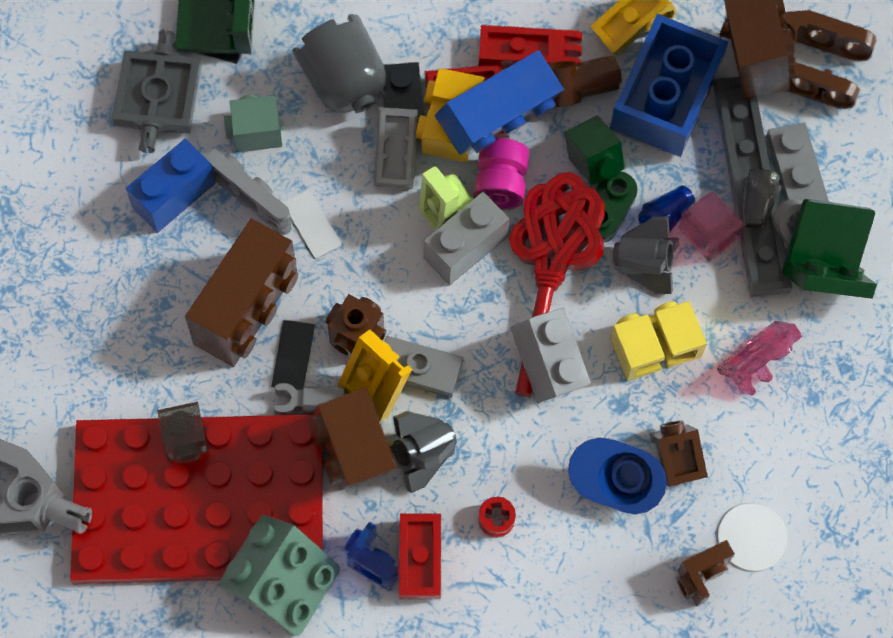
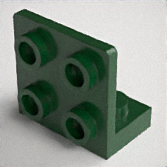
(215, 26)
(830, 248)

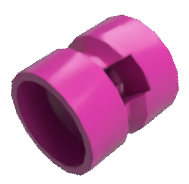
(502, 173)

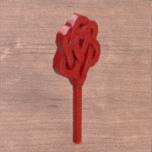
(565, 239)

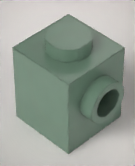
(254, 123)

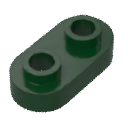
(616, 204)

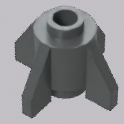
(647, 253)
(421, 447)

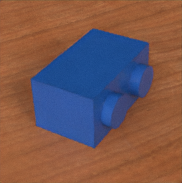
(171, 185)

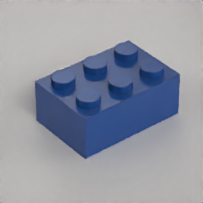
(668, 85)

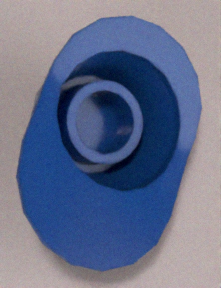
(617, 475)

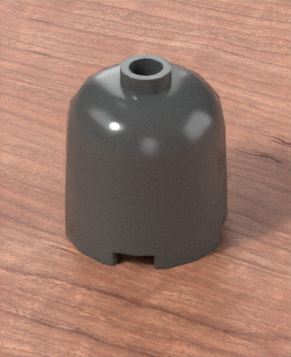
(342, 65)

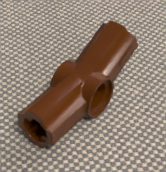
(585, 79)

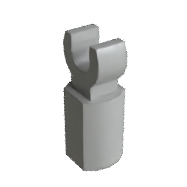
(306, 399)

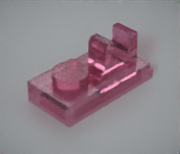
(752, 358)

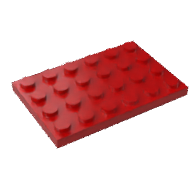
(191, 517)

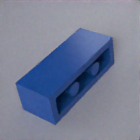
(500, 104)

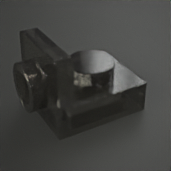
(183, 432)

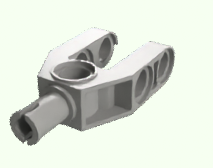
(48, 505)

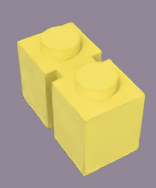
(667, 335)

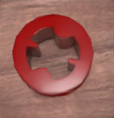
(486, 524)

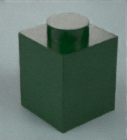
(594, 150)

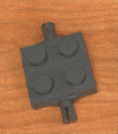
(156, 91)

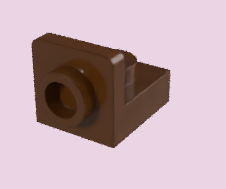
(680, 452)
(709, 564)

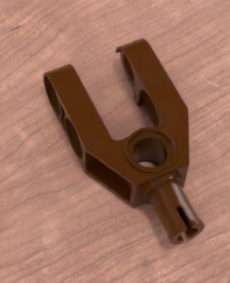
(836, 38)

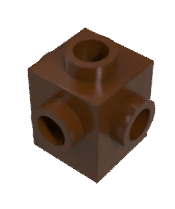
(362, 311)

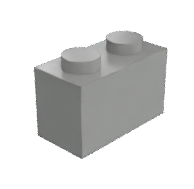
(466, 238)
(550, 355)

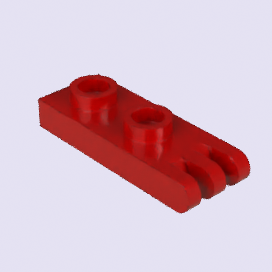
(511, 44)

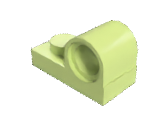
(441, 197)

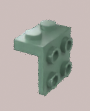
(280, 573)

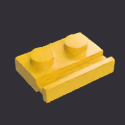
(375, 367)

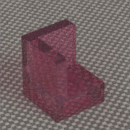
(710, 226)

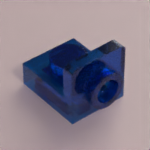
(374, 565)

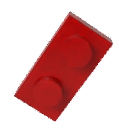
(420, 556)

